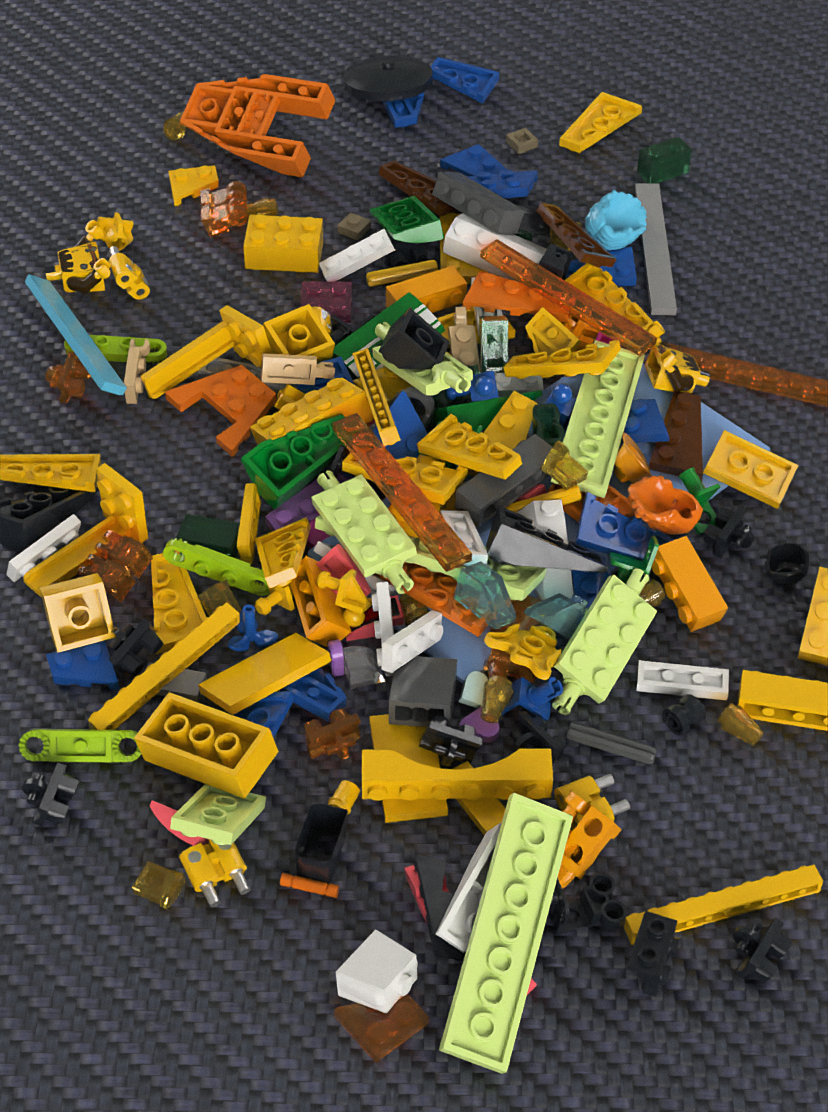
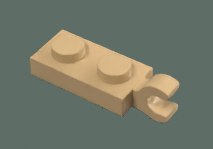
(463, 339)
(135, 367)
(294, 369)

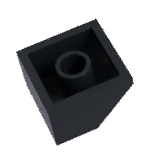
(413, 343)

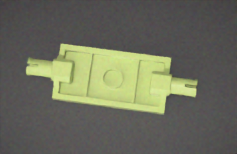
(429, 381)
(365, 528)
(604, 641)

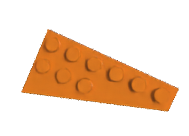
(437, 592)

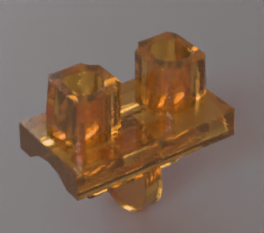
(66, 377)
(500, 665)
(333, 737)

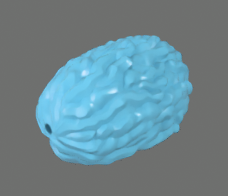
(616, 220)

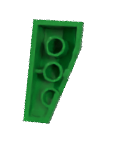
(477, 412)
(291, 462)

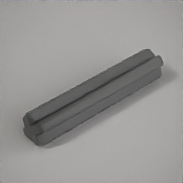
(611, 743)

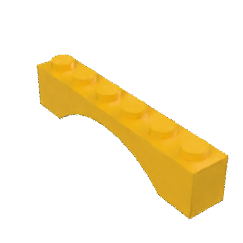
(393, 776)

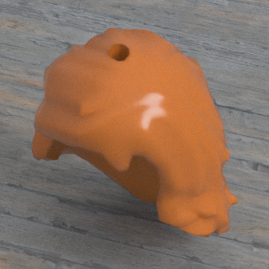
(664, 507)

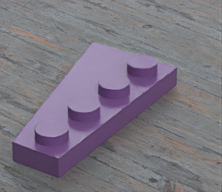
(298, 506)

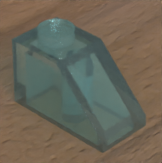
(485, 595)
(559, 613)

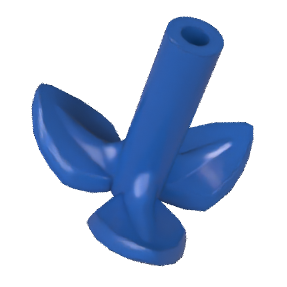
(248, 627)

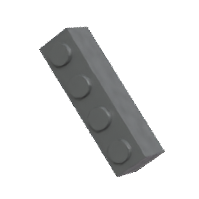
(478, 202)
(486, 492)

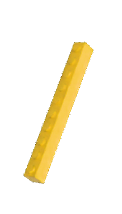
(376, 397)
(168, 666)
(734, 900)

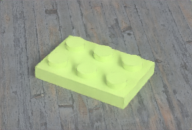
(217, 815)

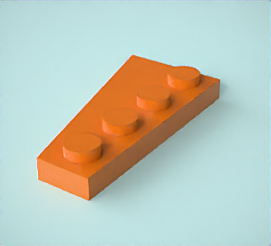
(505, 294)

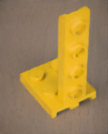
(235, 331)
(124, 514)

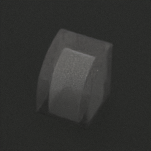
(361, 667)

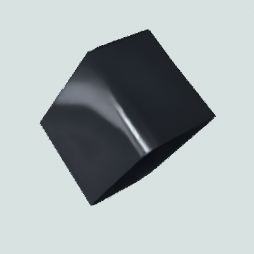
(320, 821)

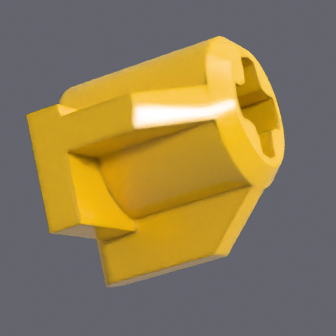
(116, 231)

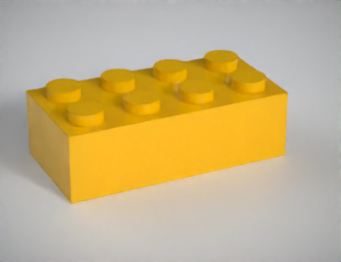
(316, 406)
(206, 745)

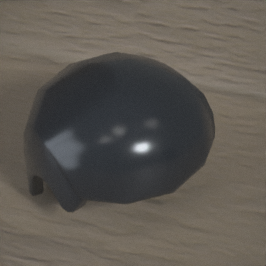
(787, 563)

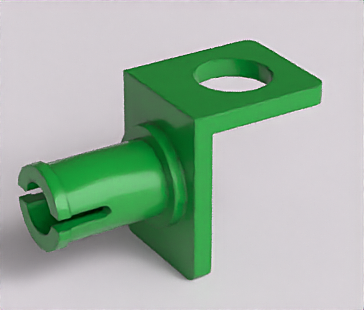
(697, 489)
(627, 564)

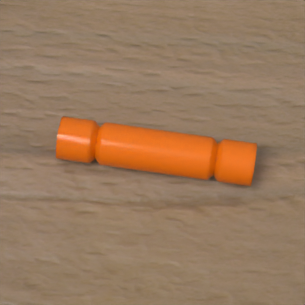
(309, 885)

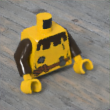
(80, 265)
(671, 368)

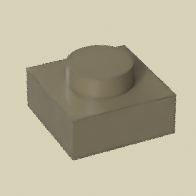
(521, 140)
(354, 226)

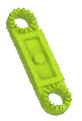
(117, 348)
(216, 566)
(79, 745)

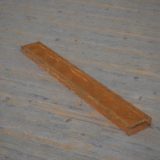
(568, 297)

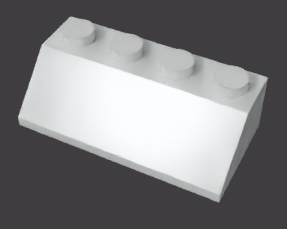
(469, 237)

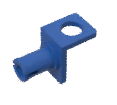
(534, 698)

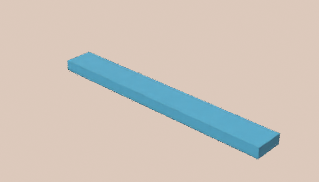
(75, 335)

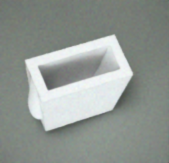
(377, 973)

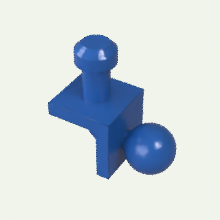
(482, 388)
(563, 399)

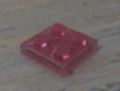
(331, 296)

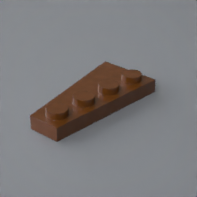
(415, 185)
(575, 238)
(685, 436)

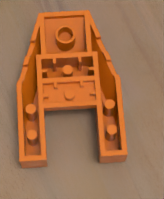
(241, 113)

